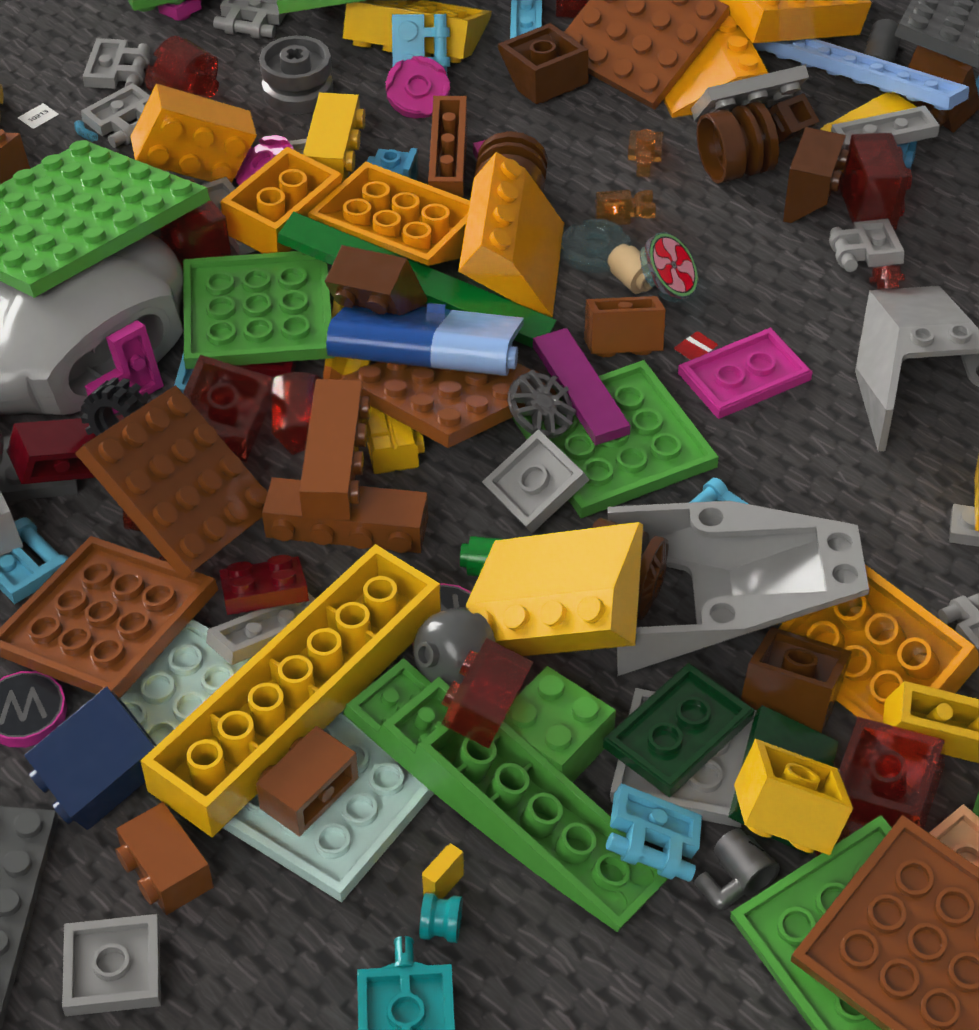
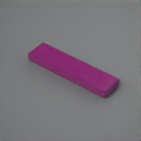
(586, 391)

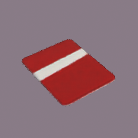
(695, 346)

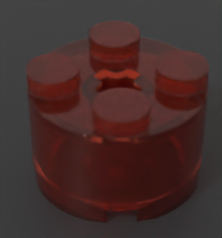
(184, 68)

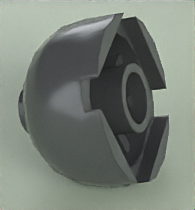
(446, 641)

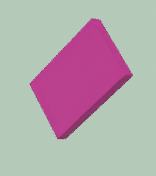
(744, 373)

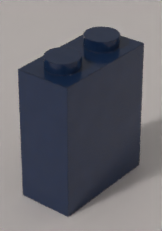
(92, 759)

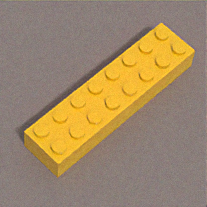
(289, 687)

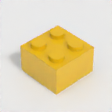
(792, 798)

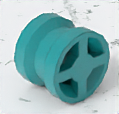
(440, 917)

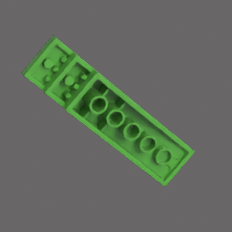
(505, 794)

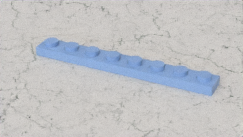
(870, 70)

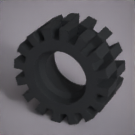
(107, 396)

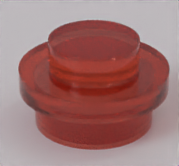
(887, 277)

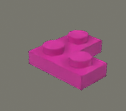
(132, 359)

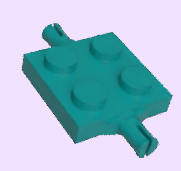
(405, 994)

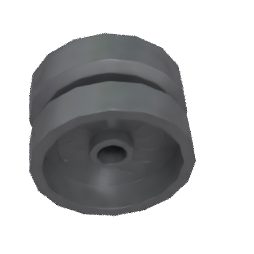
(295, 73)

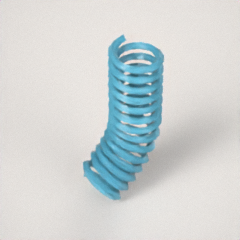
(80, 124)

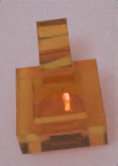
(645, 147)
(620, 206)

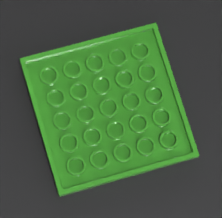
(82, 211)

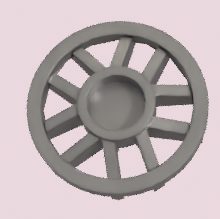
(541, 404)

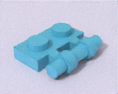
(410, 35)
(657, 822)

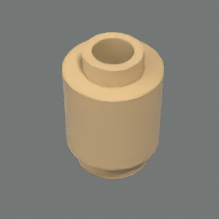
(626, 267)

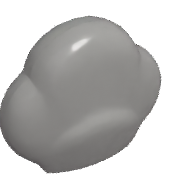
(59, 337)

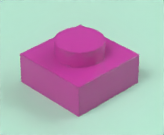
(181, 11)

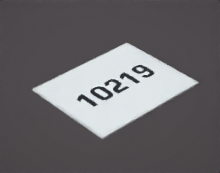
(38, 116)

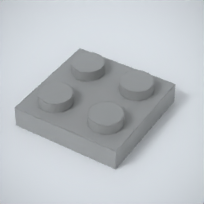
(535, 481)
(111, 965)

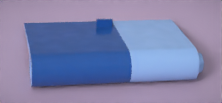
(427, 338)

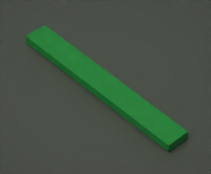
(325, 242)

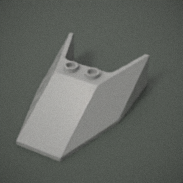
(906, 326)
(746, 571)

